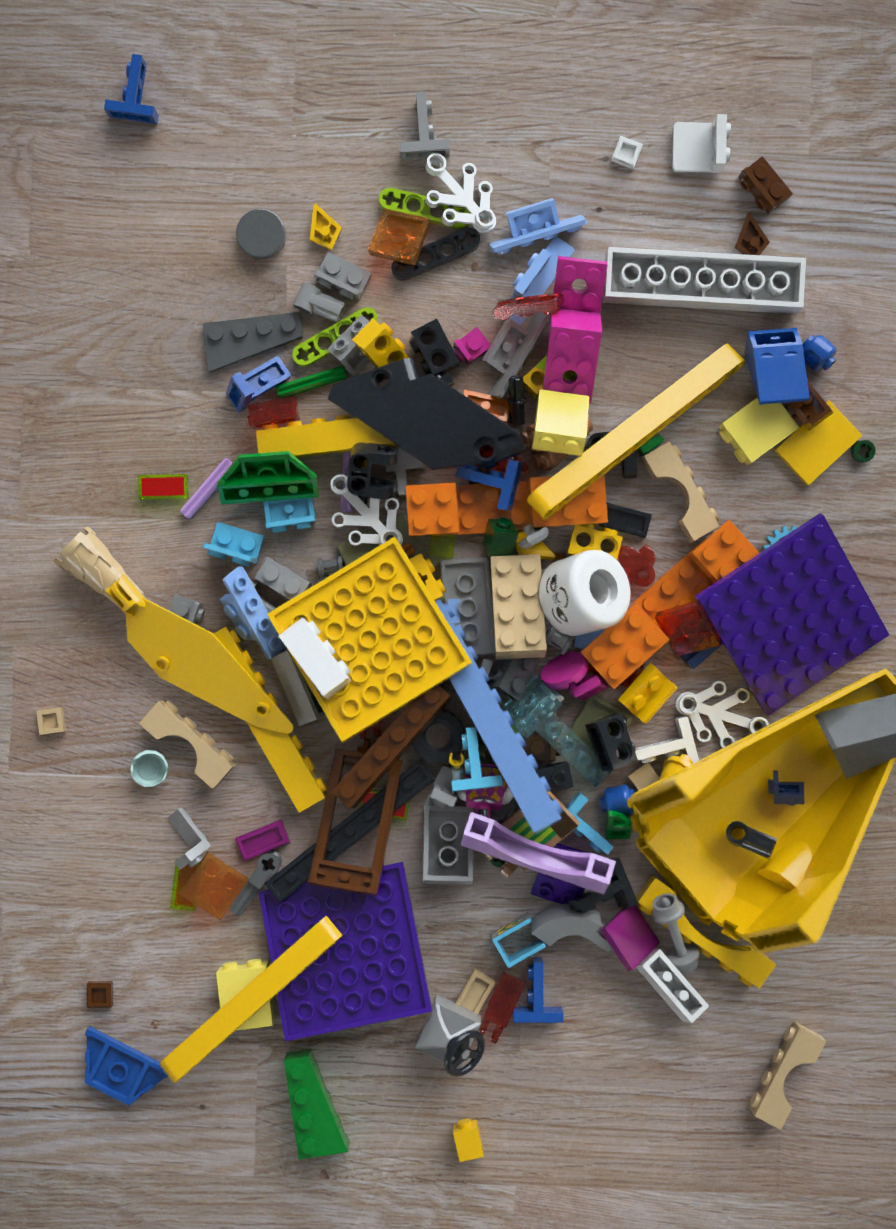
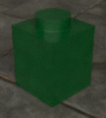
(500, 537)

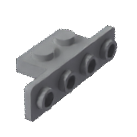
(511, 349)

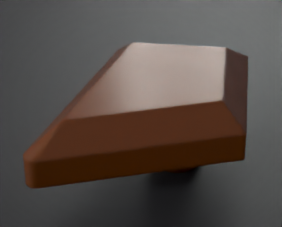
(751, 238)

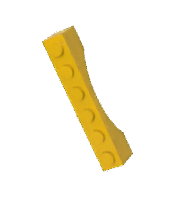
(751, 966)

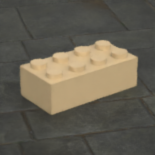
(517, 607)

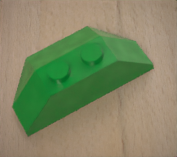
(267, 478)

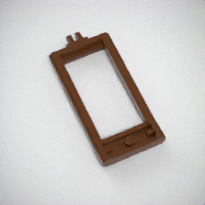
(342, 875)

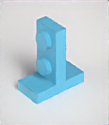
(473, 767)
(597, 841)

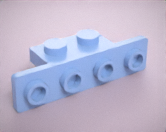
(535, 223)
(540, 272)
(249, 613)

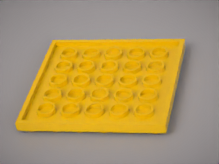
(382, 630)

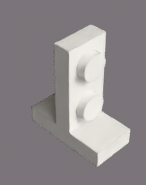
(672, 746)

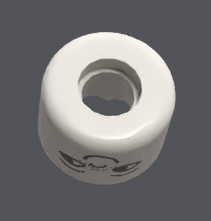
(584, 593)

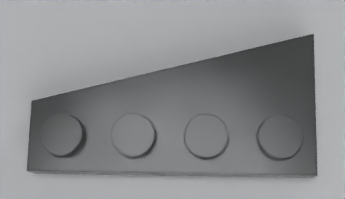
(241, 338)

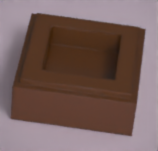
(99, 994)

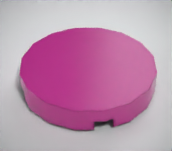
(564, 670)

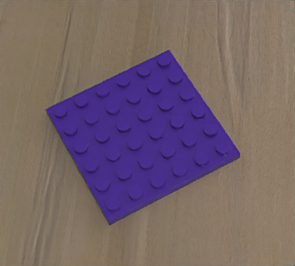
(793, 614)
(367, 974)

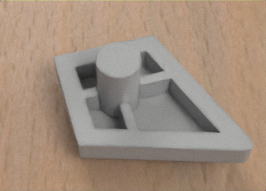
(533, 537)

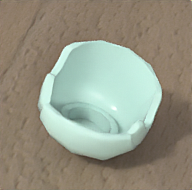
(149, 768)

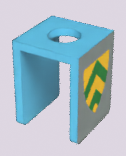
(521, 954)

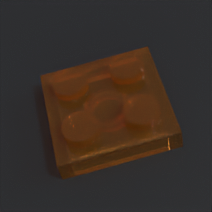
(399, 236)
(213, 885)

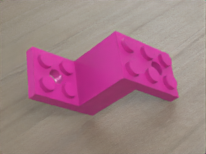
(576, 327)

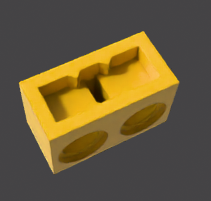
(379, 345)
(595, 539)

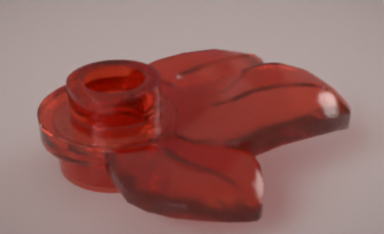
(636, 561)

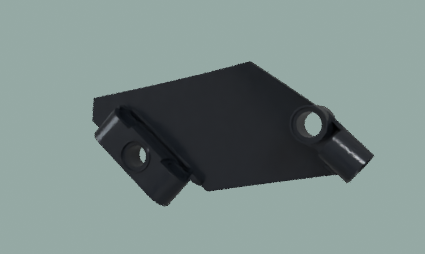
(427, 417)

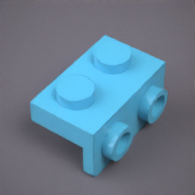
(289, 513)

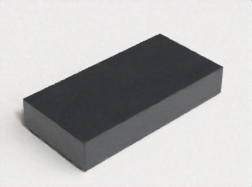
(627, 520)

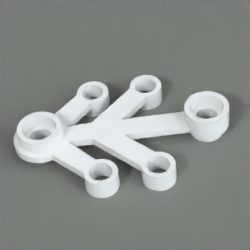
(461, 197)
(368, 516)
(716, 712)

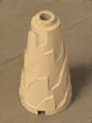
(91, 562)

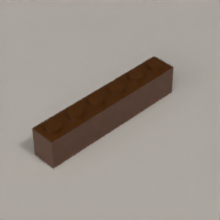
(391, 746)

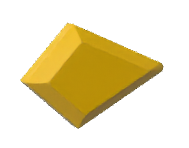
(323, 228)
(540, 548)

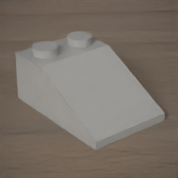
(443, 856)

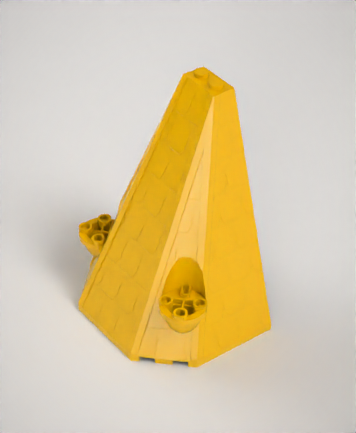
(756, 898)

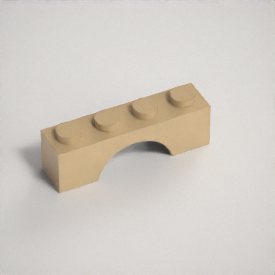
(666, 464)
(211, 762)
(799, 1047)

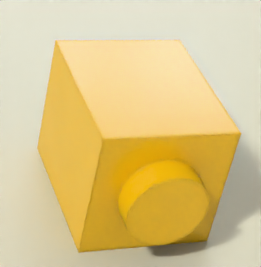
(468, 1140)

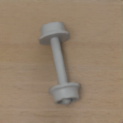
(667, 911)

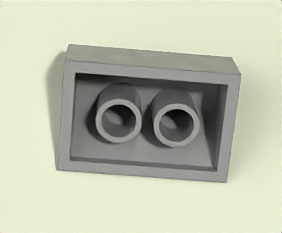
(298, 692)

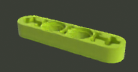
(424, 210)
(331, 332)

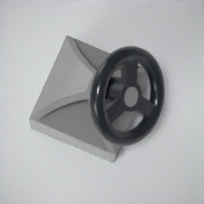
(449, 1035)

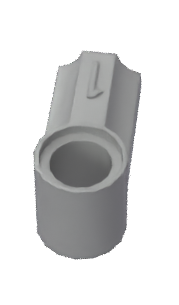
(312, 300)

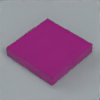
(630, 937)

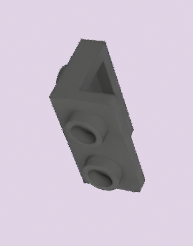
(512, 676)

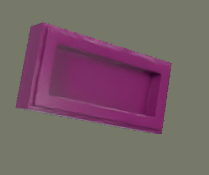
(262, 840)

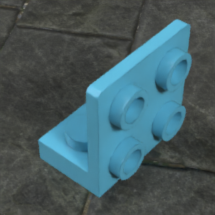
(235, 542)

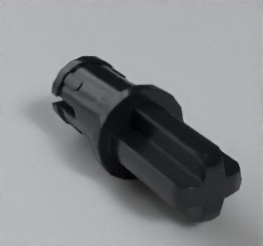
(516, 400)

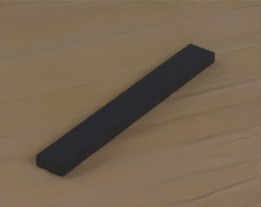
(349, 832)

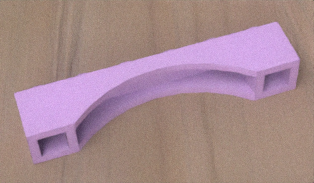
(573, 867)

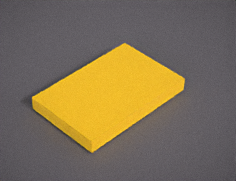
(815, 450)

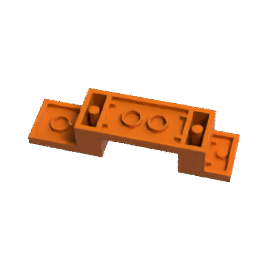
(465, 509)
(638, 636)

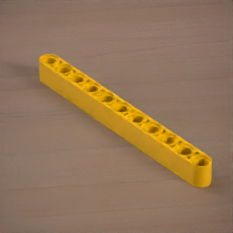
(635, 431)

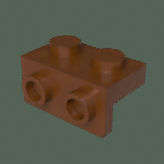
(809, 412)

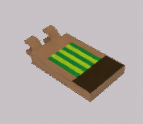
(548, 837)

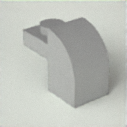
(404, 464)

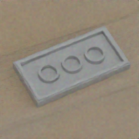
(470, 582)

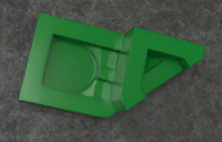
(617, 826)

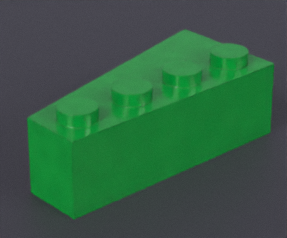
(313, 1114)

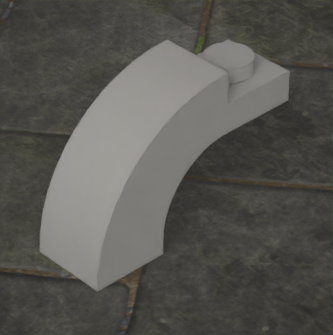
(562, 921)

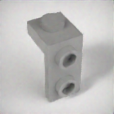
(190, 833)

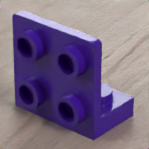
(556, 889)

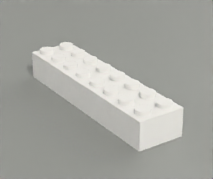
(704, 280)

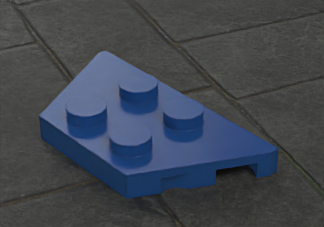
(119, 1068)

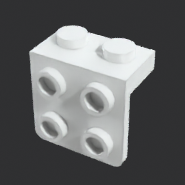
(701, 146)

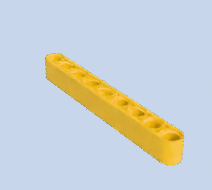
(250, 999)

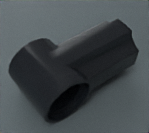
(753, 840)

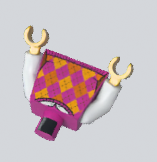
(482, 799)

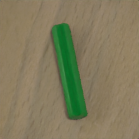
(311, 382)

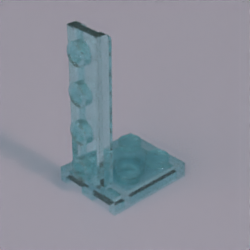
(537, 713)

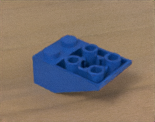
(777, 365)

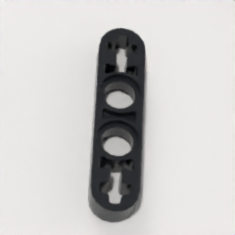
(438, 258)

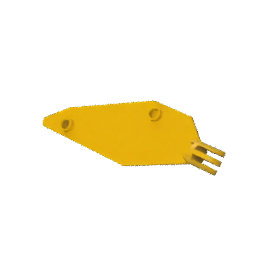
(193, 659)

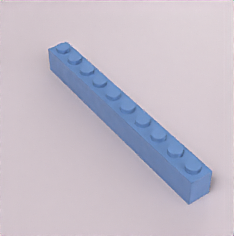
(500, 739)

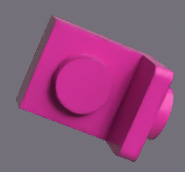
(471, 346)
(590, 686)

